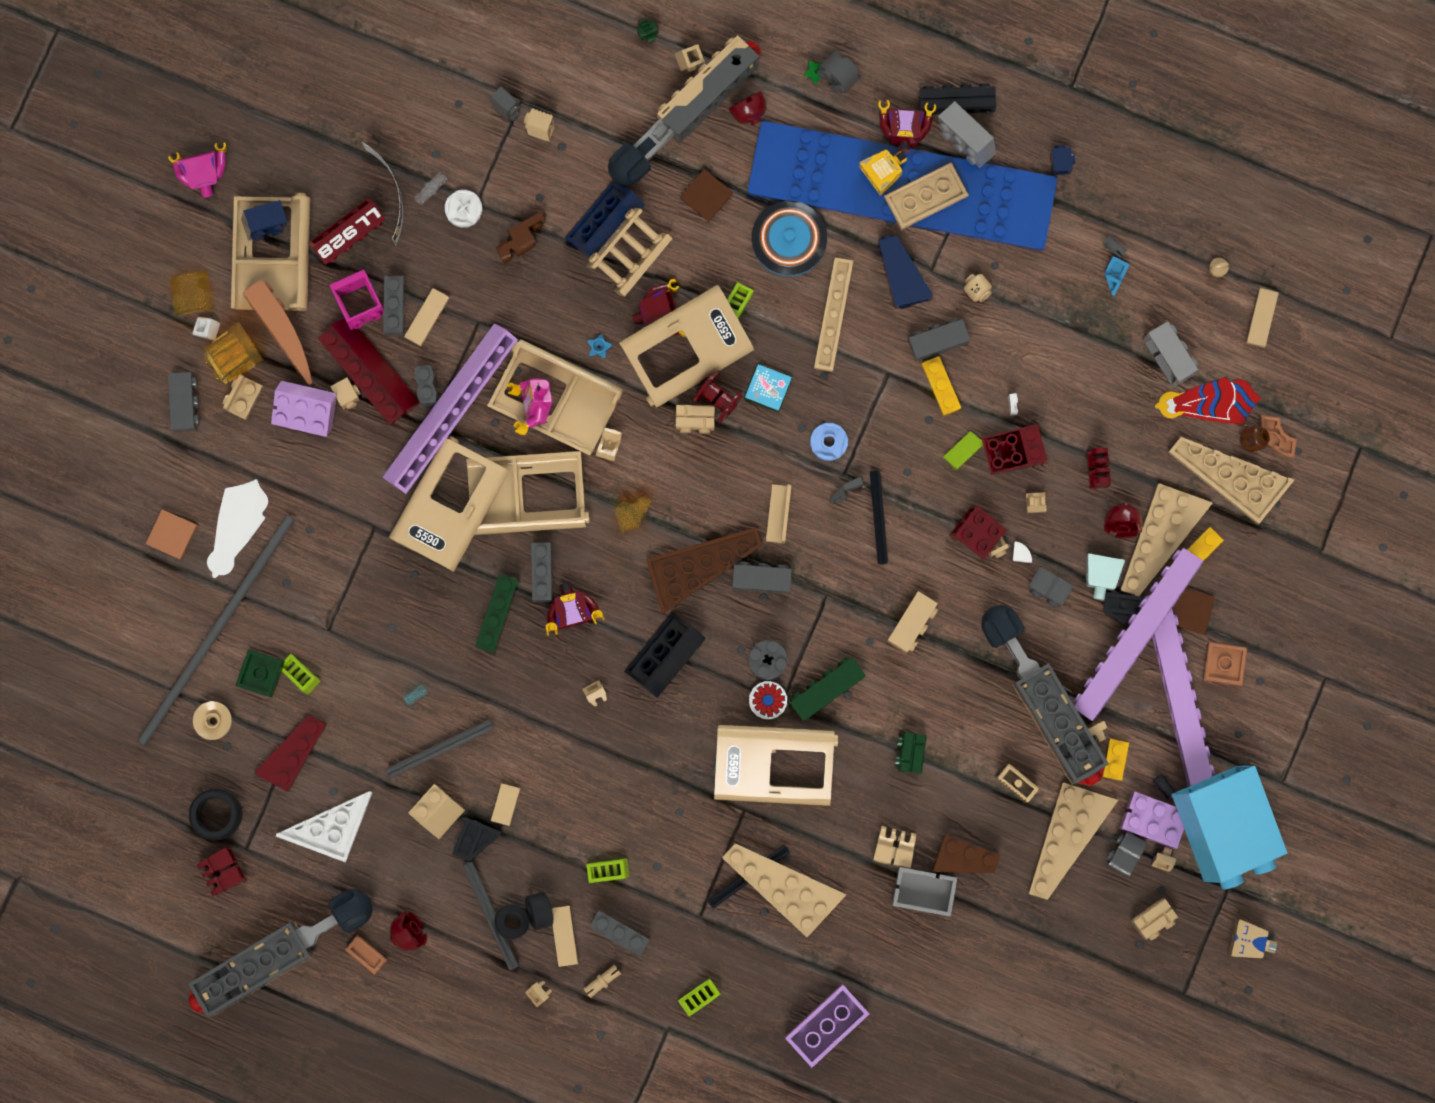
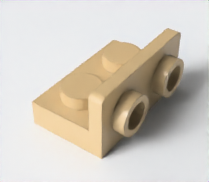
(242, 397)

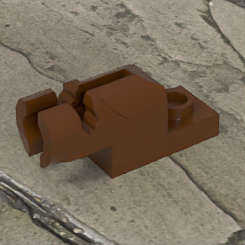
(521, 238)

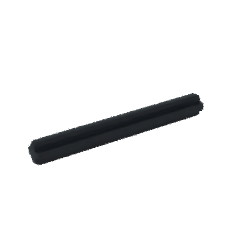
(878, 514)
(740, 882)

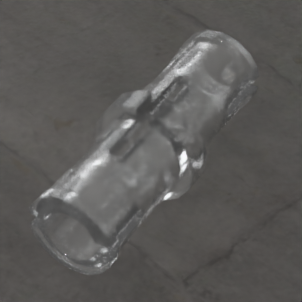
(430, 188)

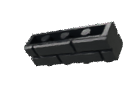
(971, 99)

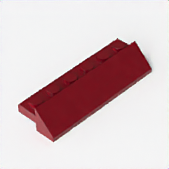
(369, 371)

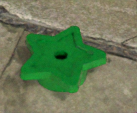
(810, 71)

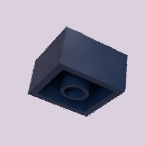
(264, 221)

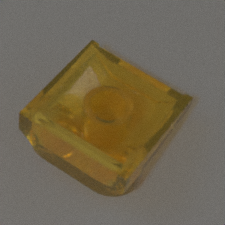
(191, 293)

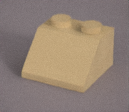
(436, 811)

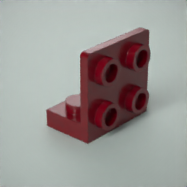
(978, 531)

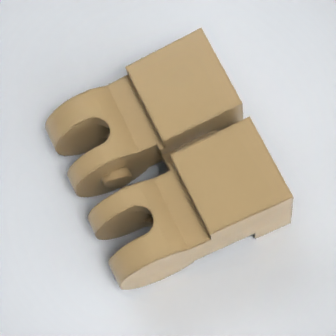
(886, 852)

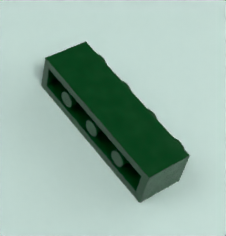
(497, 614)
(828, 689)

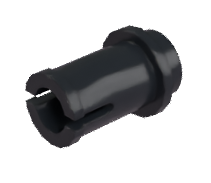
(1164, 786)

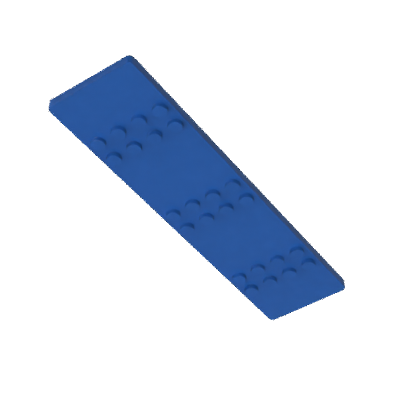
(825, 174)

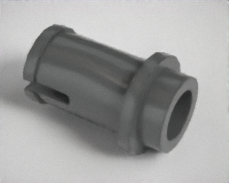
(1114, 246)

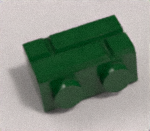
(911, 753)

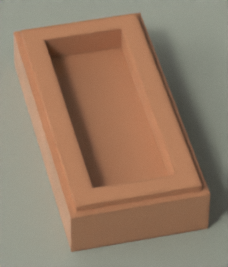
(366, 954)

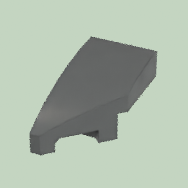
(840, 495)

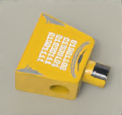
(883, 169)

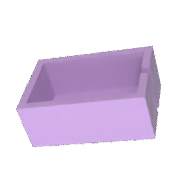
(304, 408)
(1152, 820)

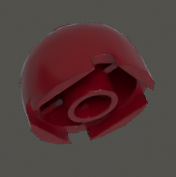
(749, 109)
(1123, 520)
(407, 932)

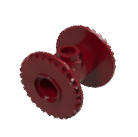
(718, 397)

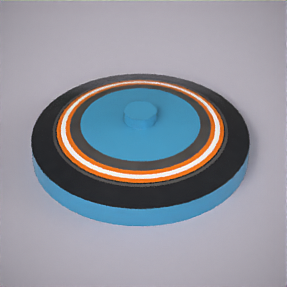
(789, 238)

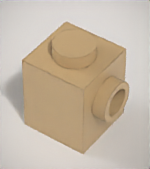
(689, 58)
(346, 393)

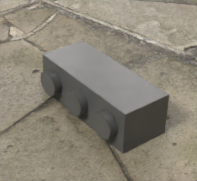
(394, 306)
(938, 339)
(183, 402)
(542, 572)
(762, 578)
(619, 933)

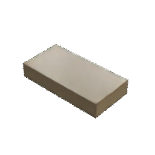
(505, 804)

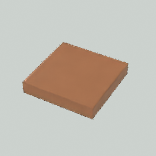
(171, 534)
(1225, 664)

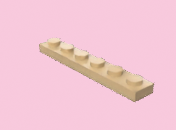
(833, 314)

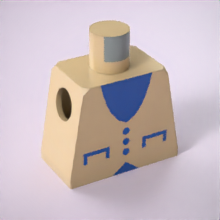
(1250, 941)

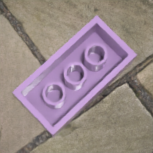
(827, 1025)

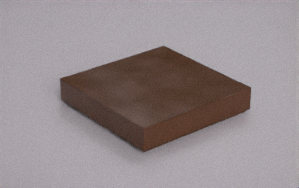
(706, 195)
(1193, 611)

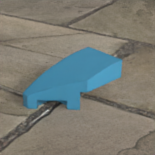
(1115, 273)

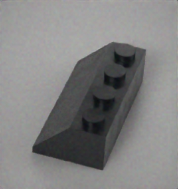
(665, 654)

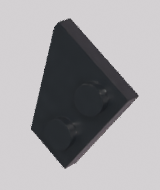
(1121, 607)
(474, 839)

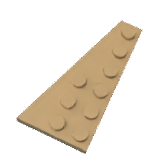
(1238, 481)
(1165, 527)
(1071, 827)

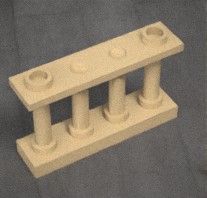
(647, 255)

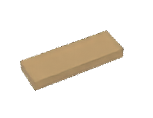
(427, 317)
(1262, 317)
(564, 936)

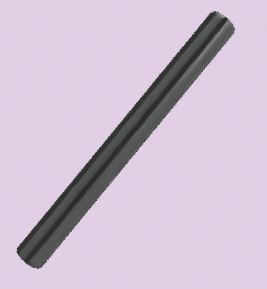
(439, 749)
(490, 914)

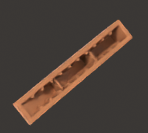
(278, 324)

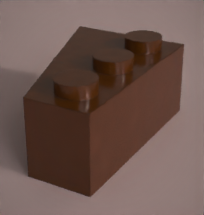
(964, 857)

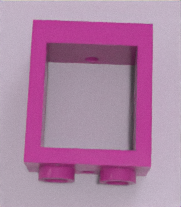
(349, 285)

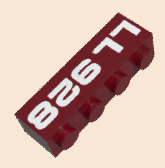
(347, 231)

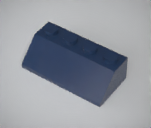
(603, 219)

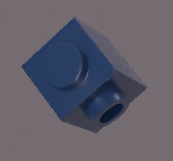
(1062, 160)

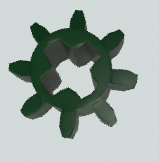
(647, 30)

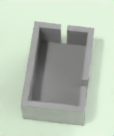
(966, 135)
(1173, 355)
(924, 891)

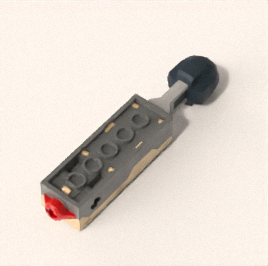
(687, 108)
(1047, 702)
(273, 956)

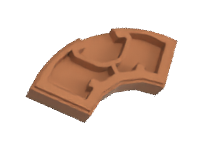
(1279, 440)

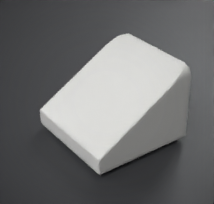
(206, 328)

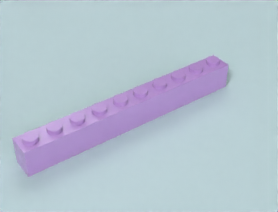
(450, 408)
(1138, 634)
(1181, 701)

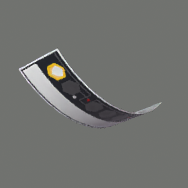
(395, 238)

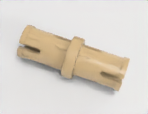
(602, 981)

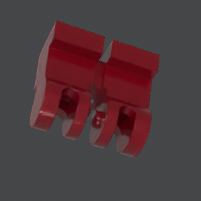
(1098, 461)
(222, 862)

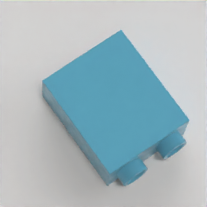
(1230, 826)

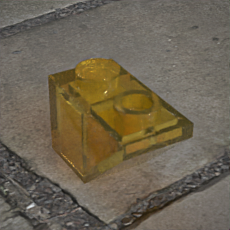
(632, 515)

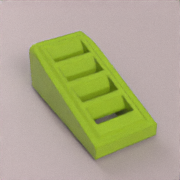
(743, 289)
(308, 682)
(623, 866)
(712, 987)

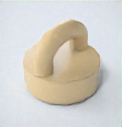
(1218, 267)

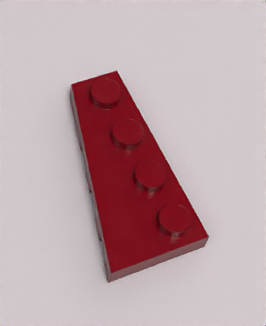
(288, 759)

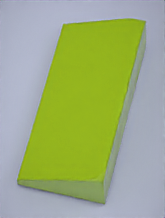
(963, 450)

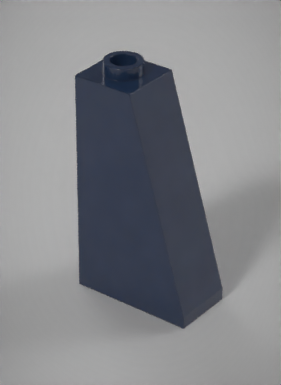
(903, 277)

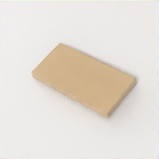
(926, 196)

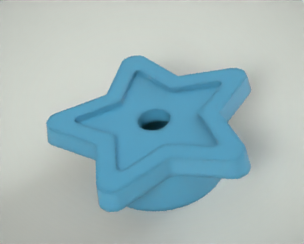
(600, 351)

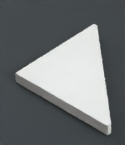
(332, 830)

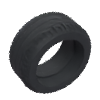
(195, 809)

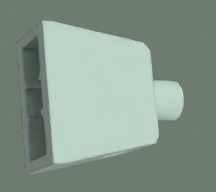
(1102, 574)

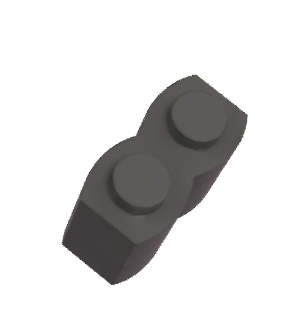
(505, 104)
(426, 386)
(1049, 587)
(1126, 853)

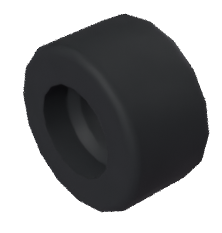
(539, 910)

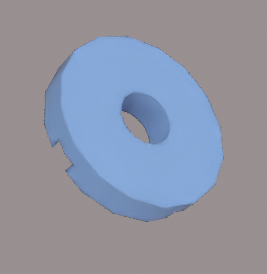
(829, 430)

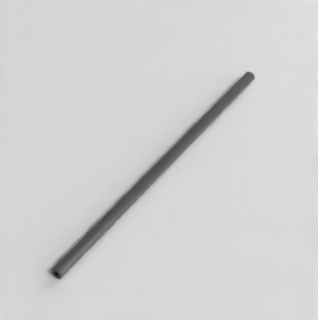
(216, 630)

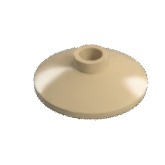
(202, 719)

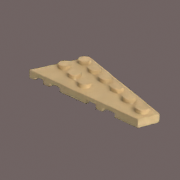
(790, 892)

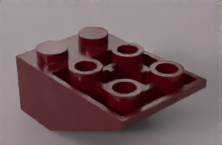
(1014, 450)

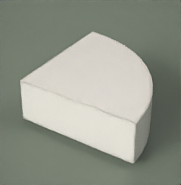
(1012, 401)
(1021, 553)

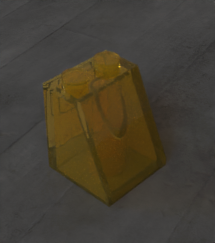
(232, 354)

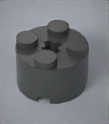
(839, 72)
(772, 650)

